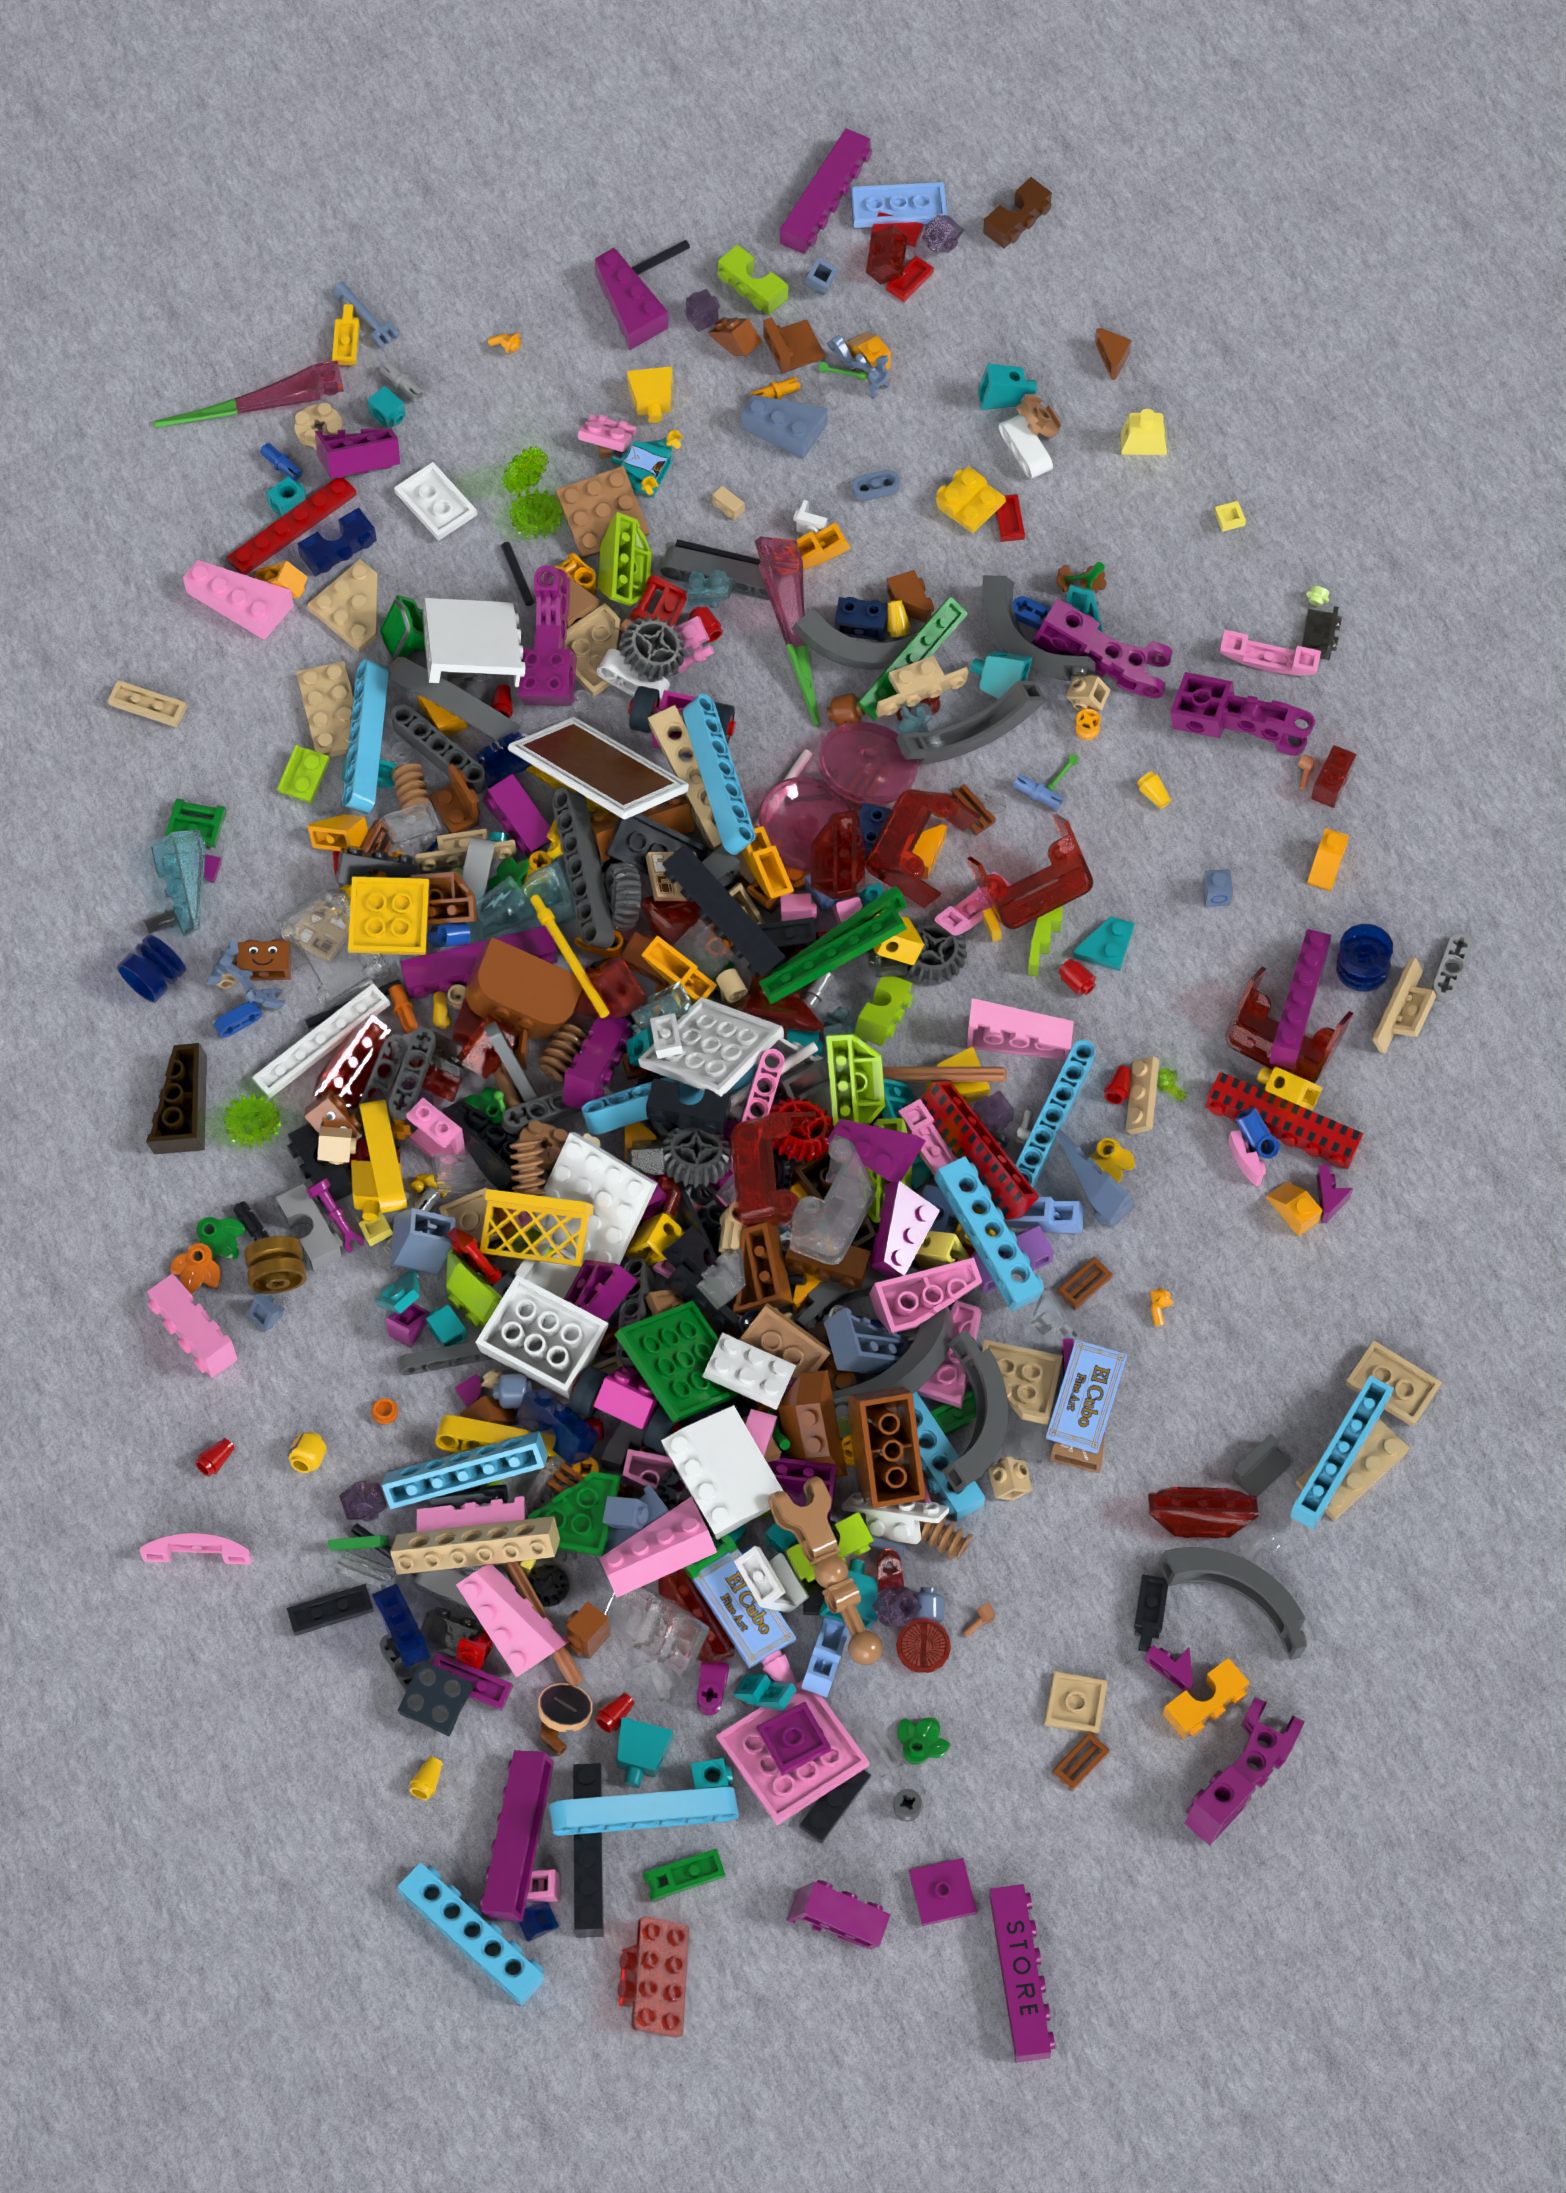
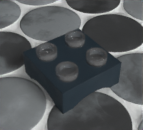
(435, 1698)

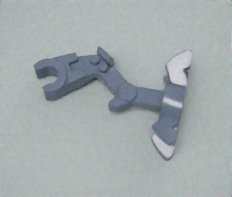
(877, 374)
(266, 997)

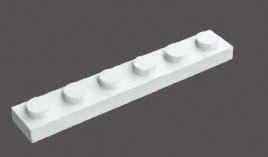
(319, 1041)

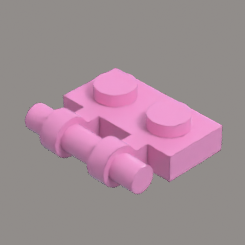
(607, 432)
(694, 635)

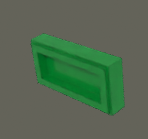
(358, 1542)

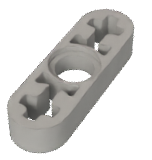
(1459, 960)

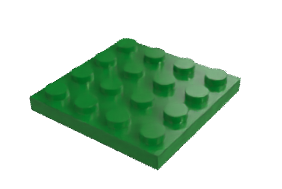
(672, 1357)

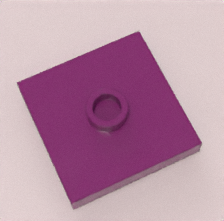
(793, 1738)
(942, 1892)

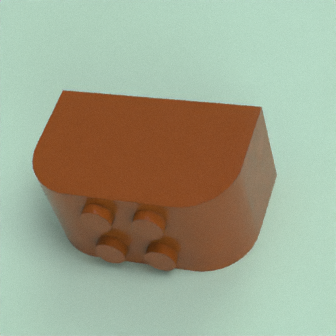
(521, 990)
(886, 1447)

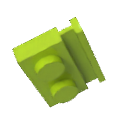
(303, 774)

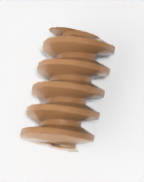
(409, 785)
(561, 1051)
(527, 1167)
(945, 1537)

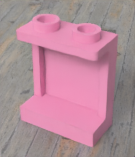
(435, 1131)

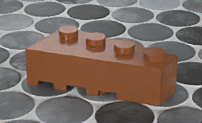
(671, 813)

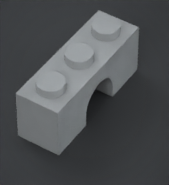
(321, 1244)

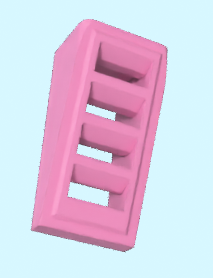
(554, 1886)

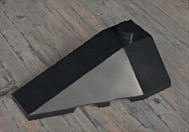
(486, 1144)
(703, 1211)

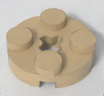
(314, 415)

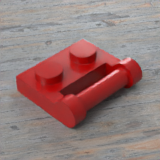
(669, 604)
(467, 1246)

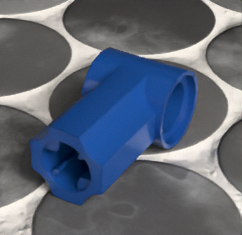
(449, 935)
(1256, 1132)

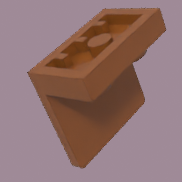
(792, 345)
(456, 803)

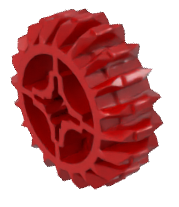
(799, 1141)

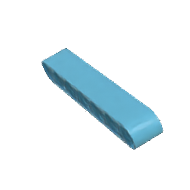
(365, 736)
(718, 774)
(630, 1104)
(1056, 1108)
(643, 1811)

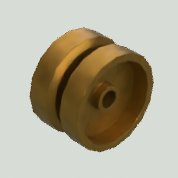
(275, 1264)

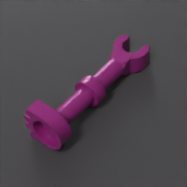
(335, 1212)

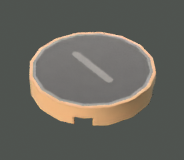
(564, 1707)

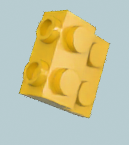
(969, 499)

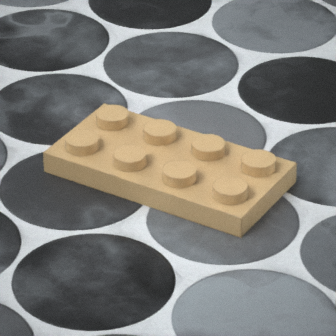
(327, 706)
(1377, 1456)

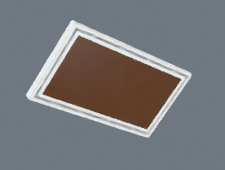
(599, 767)

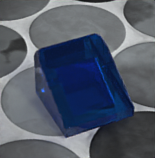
(538, 1921)

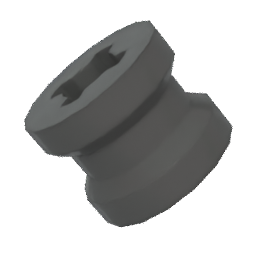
(908, 1811)

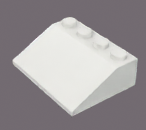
(542, 1336)
(722, 1470)

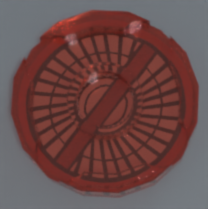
(923, 1645)

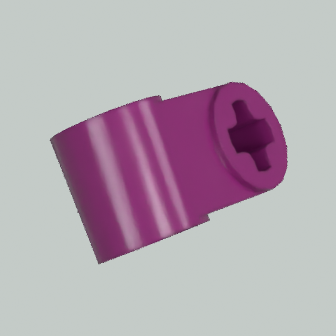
(712, 1683)

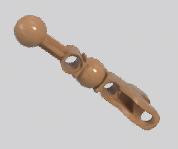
(830, 1570)

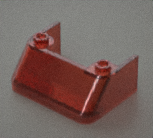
(892, 853)
(1042, 891)
(1254, 1033)
(755, 1171)

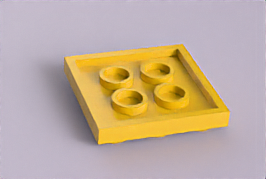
(388, 915)

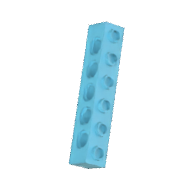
(1015, 1293)
(928, 1430)
(1341, 1452)
(464, 1470)
(518, 1986)

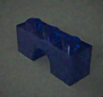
(323, 554)
(573, 1435)
(401, 1625)

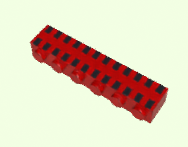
(1286, 1120)
(971, 1138)

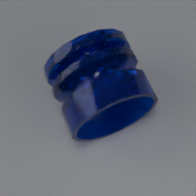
(1364, 957)
(151, 968)

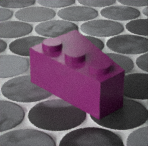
(840, 1914)

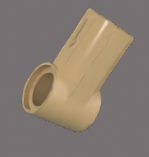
(731, 988)
(731, 1230)

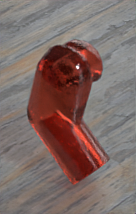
(673, 1194)

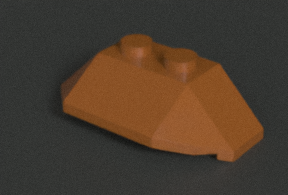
(449, 899)
(811, 1421)

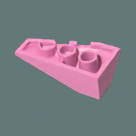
(916, 1297)

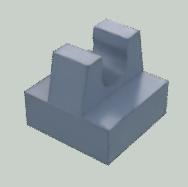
(264, 1311)

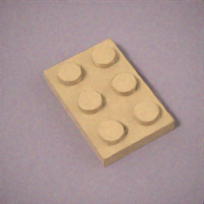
(1411, 1385)

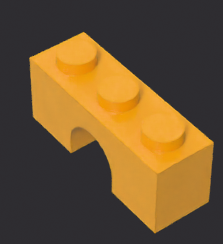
(1190, 1715)

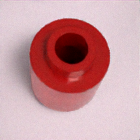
(709, 622)
(1077, 977)

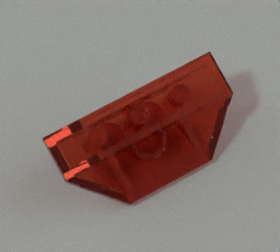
(839, 857)
(671, 918)
(787, 1012)
(353, 1062)
(1202, 1511)
(683, 1592)

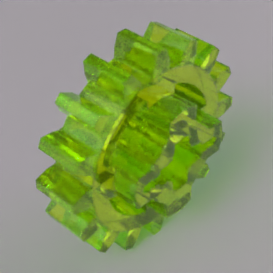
(525, 470)
(536, 514)
(252, 1109)

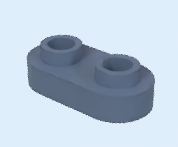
(875, 483)

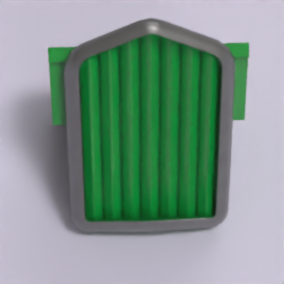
(403, 628)

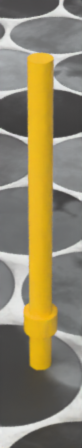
(547, 919)

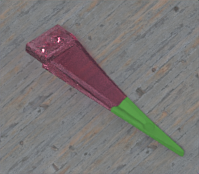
(298, 388)
(783, 578)

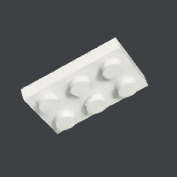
(435, 501)
(749, 1371)

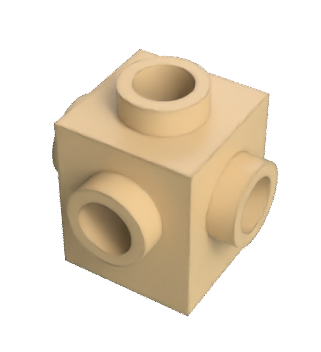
(1088, 692)
(1010, 1478)

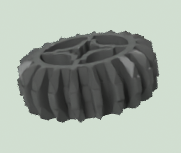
(638, 643)
(623, 895)
(931, 963)
(711, 1157)

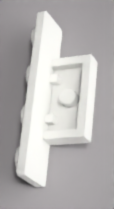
(896, 1521)

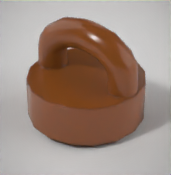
(609, 1343)

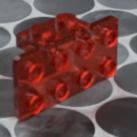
(656, 1977)

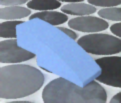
(1052, 1216)
(825, 1657)

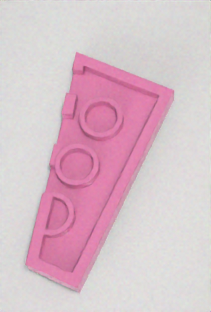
(950, 1379)

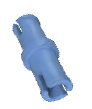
(1038, 792)

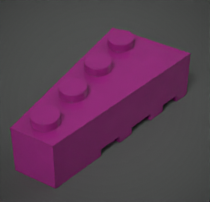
(631, 301)
(596, 1061)

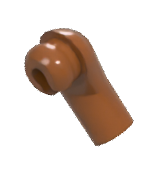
(550, 1738)

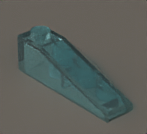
(181, 863)
(553, 890)

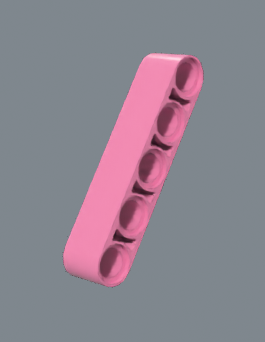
(755, 1096)

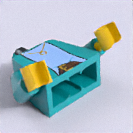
(648, 462)

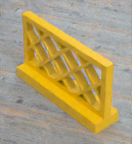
(535, 1204)

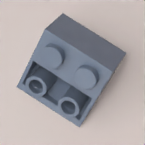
(421, 1240)

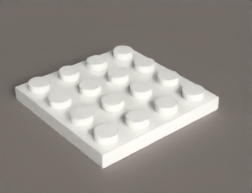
(716, 1047)
(614, 1189)

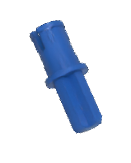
(280, 461)

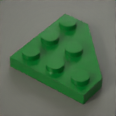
(581, 1513)

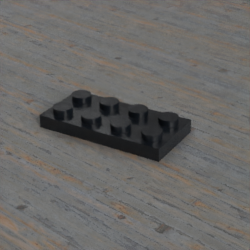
(641, 835)

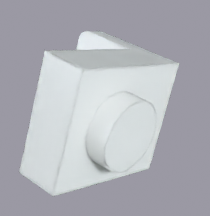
(808, 522)

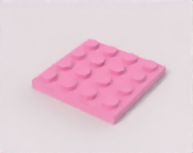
(799, 1788)

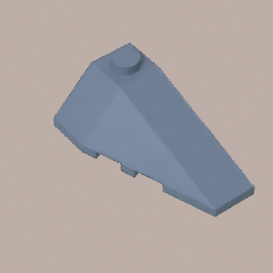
(1104, 1193)

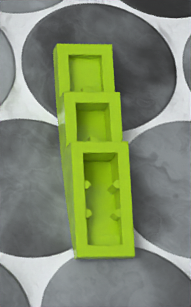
(1042, 937)

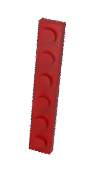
(291, 525)

